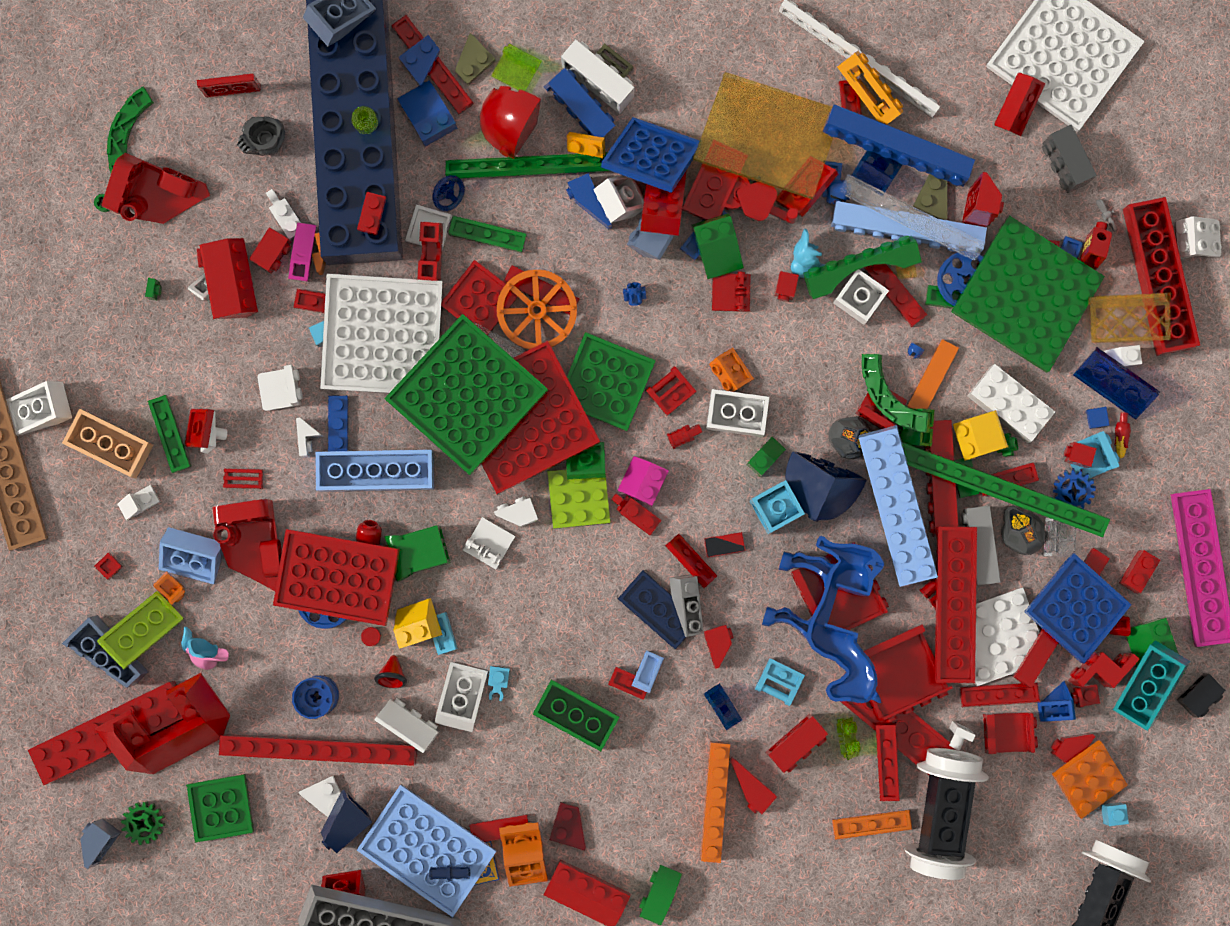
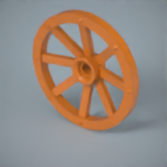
(531, 304)

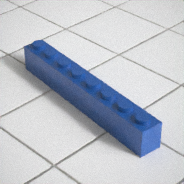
(898, 145)

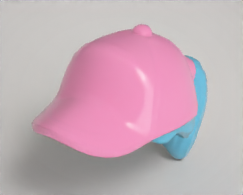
(201, 651)

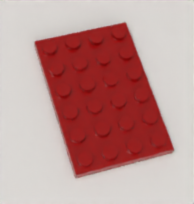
(336, 577)

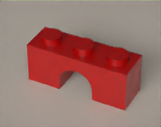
(430, 263)

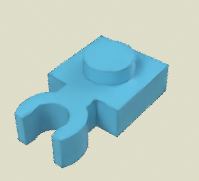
(498, 679)

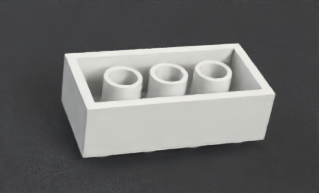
(598, 76)
(1014, 404)

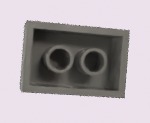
(1068, 159)

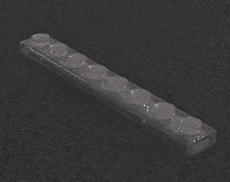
(912, 217)

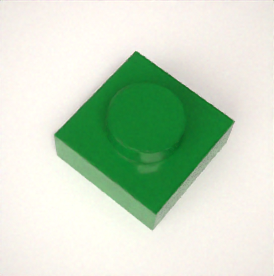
(153, 289)

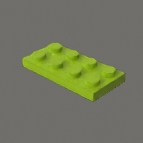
(140, 630)

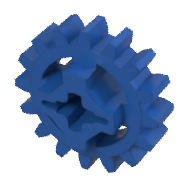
(1082, 488)

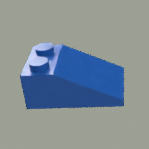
(427, 113)

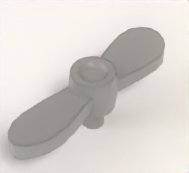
(1106, 215)

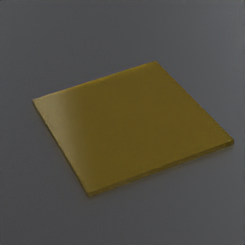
(766, 136)

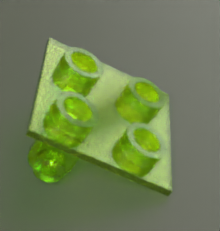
(516, 68)
(851, 745)

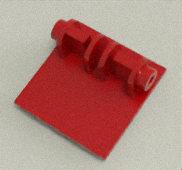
(731, 292)

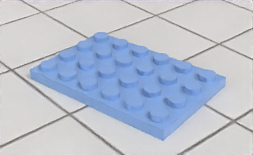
(418, 836)

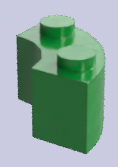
(660, 895)

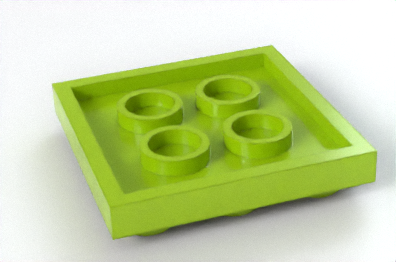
(577, 500)

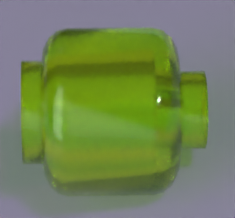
(364, 120)

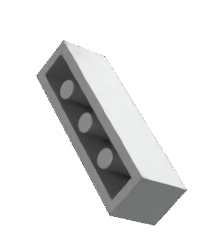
(986, 550)

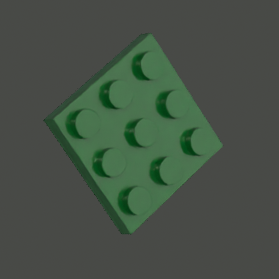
(220, 808)

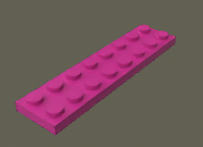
(1202, 567)

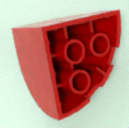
(509, 119)

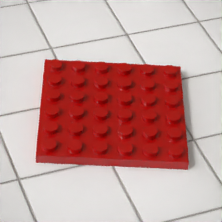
(549, 431)

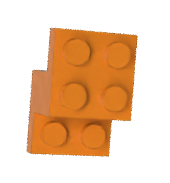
(523, 854)

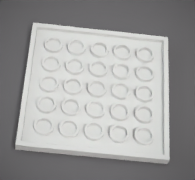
(1070, 50)
(376, 330)

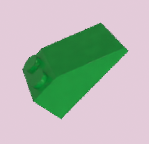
(718, 246)

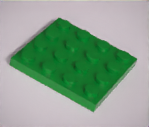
(609, 380)

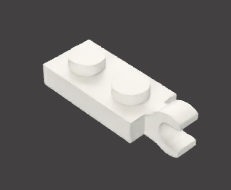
(283, 214)

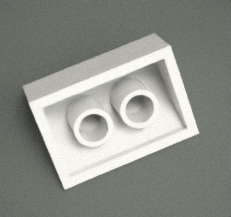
(407, 724)

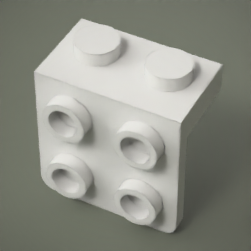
(1198, 237)
(280, 388)

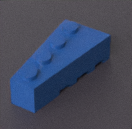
(580, 104)

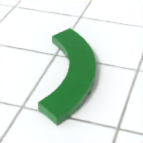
(123, 123)
(886, 401)

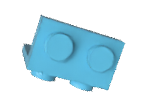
(1104, 457)

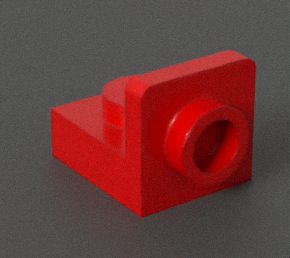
(1085, 695)

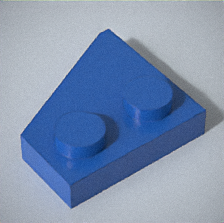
(420, 59)

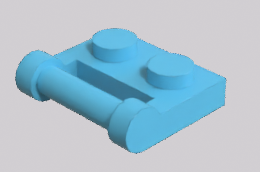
(782, 675)

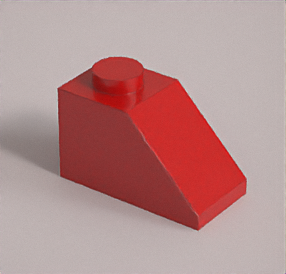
(718, 643)
(1071, 746)

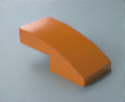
(318, 261)

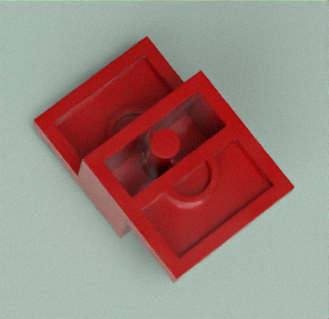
(1103, 669)

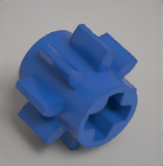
(634, 294)

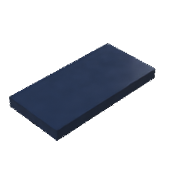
(654, 607)

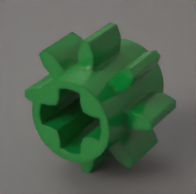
(1012, 443)

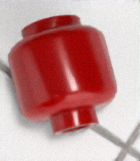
(369, 532)

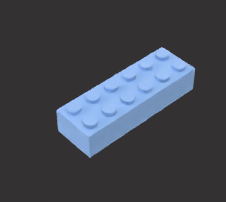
(374, 470)

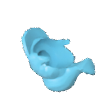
(805, 255)

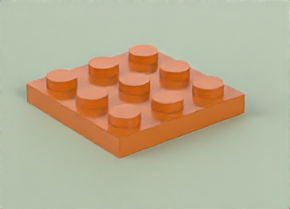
(1089, 779)

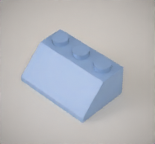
(190, 555)

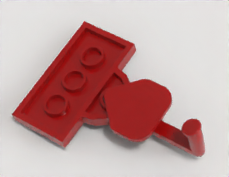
(717, 190)

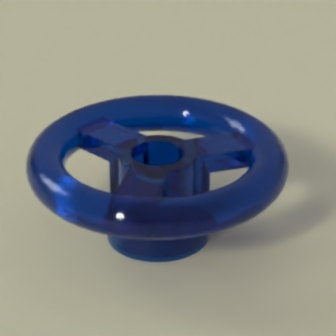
(443, 190)

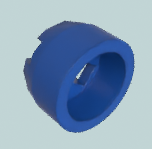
(913, 348)

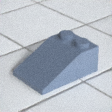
(336, 18)

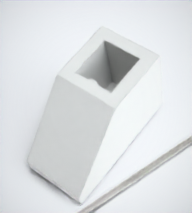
(520, 513)

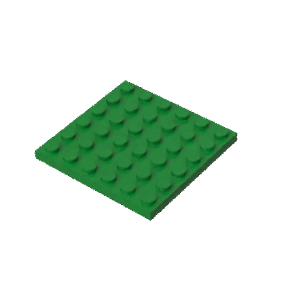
(1027, 294)
(466, 394)

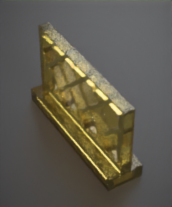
(1128, 301)

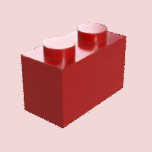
(270, 251)
(1139, 571)

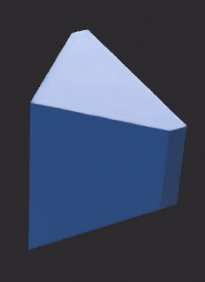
(1057, 705)

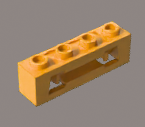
(863, 92)

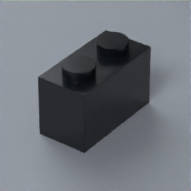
(1201, 695)

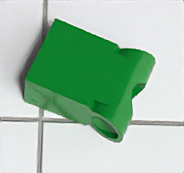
(419, 551)

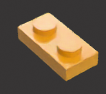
(586, 144)

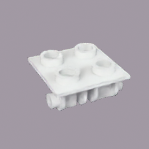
(488, 543)

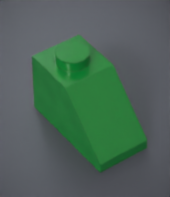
(766, 456)

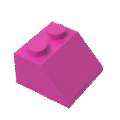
(643, 480)

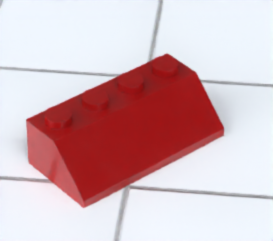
(982, 202)
(228, 278)
(587, 894)

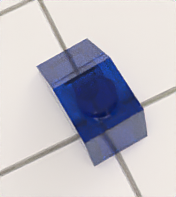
(722, 706)

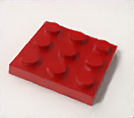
(477, 296)

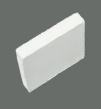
(425, 214)

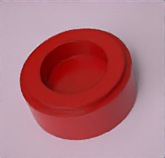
(371, 636)

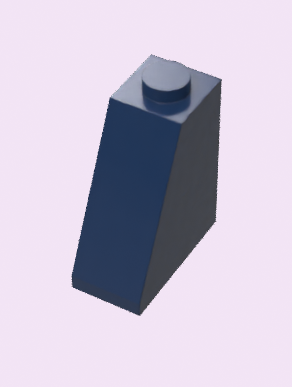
(344, 822)

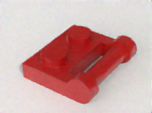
(675, 395)

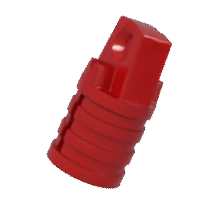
(683, 435)

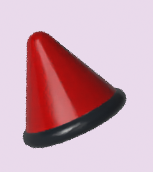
(391, 674)

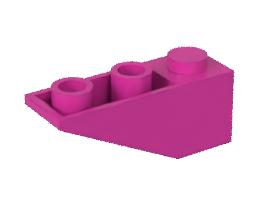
(302, 252)

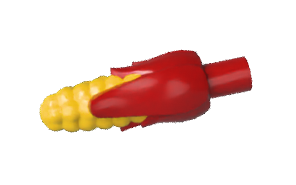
(1122, 435)

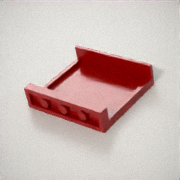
(848, 608)
(904, 674)

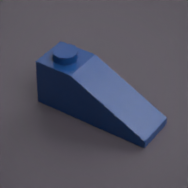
(584, 196)

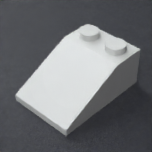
(39, 407)
(461, 697)

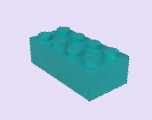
(1151, 685)

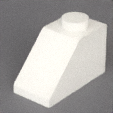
(1127, 356)

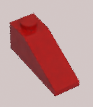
(755, 792)

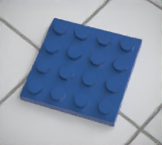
(651, 154)
(1077, 608)

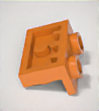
(731, 370)

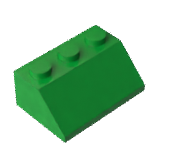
(1148, 632)

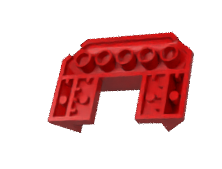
(202, 725)

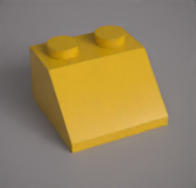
(980, 435)
(416, 623)

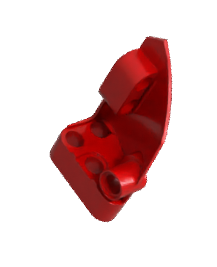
(150, 190)
(251, 539)

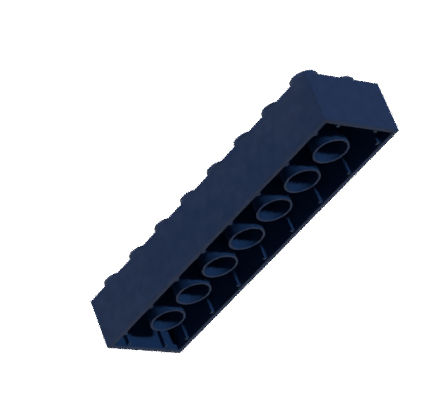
(349, 163)

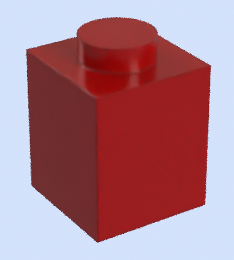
(786, 286)
(1079, 454)

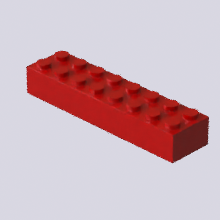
(1161, 272)
(84, 745)

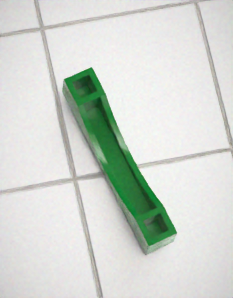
(824, 279)

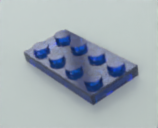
(1116, 383)

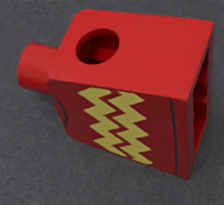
(1096, 246)

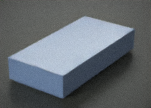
(647, 671)

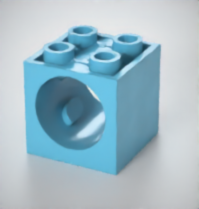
(776, 507)

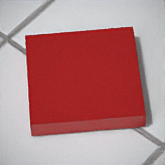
(199, 428)

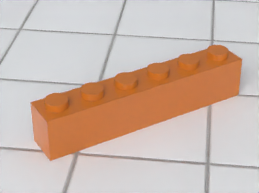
(715, 802)

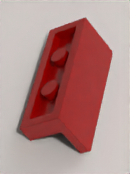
(1019, 104)

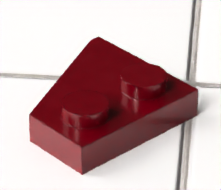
(568, 827)

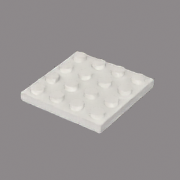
(1002, 635)

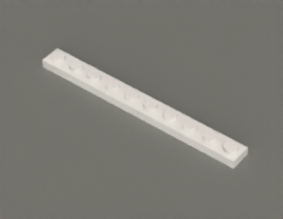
(838, 43)

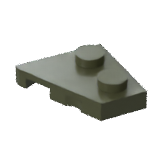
(473, 60)
(933, 198)

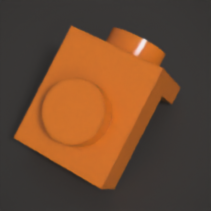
(170, 588)

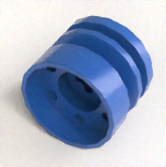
(307, 704)

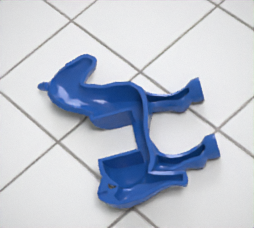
(832, 642)

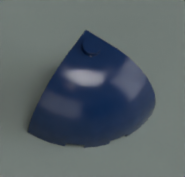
(822, 488)

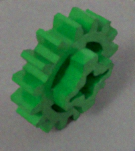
(135, 819)

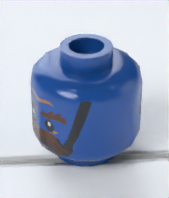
(832, 192)

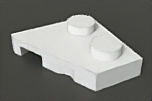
(322, 795)

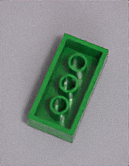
(576, 715)

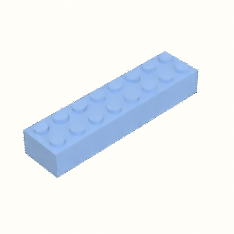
(898, 505)

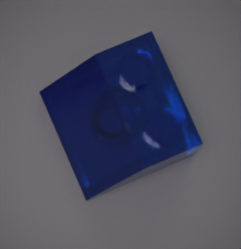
(876, 170)

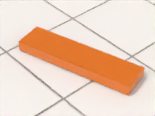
(933, 375)
(872, 824)

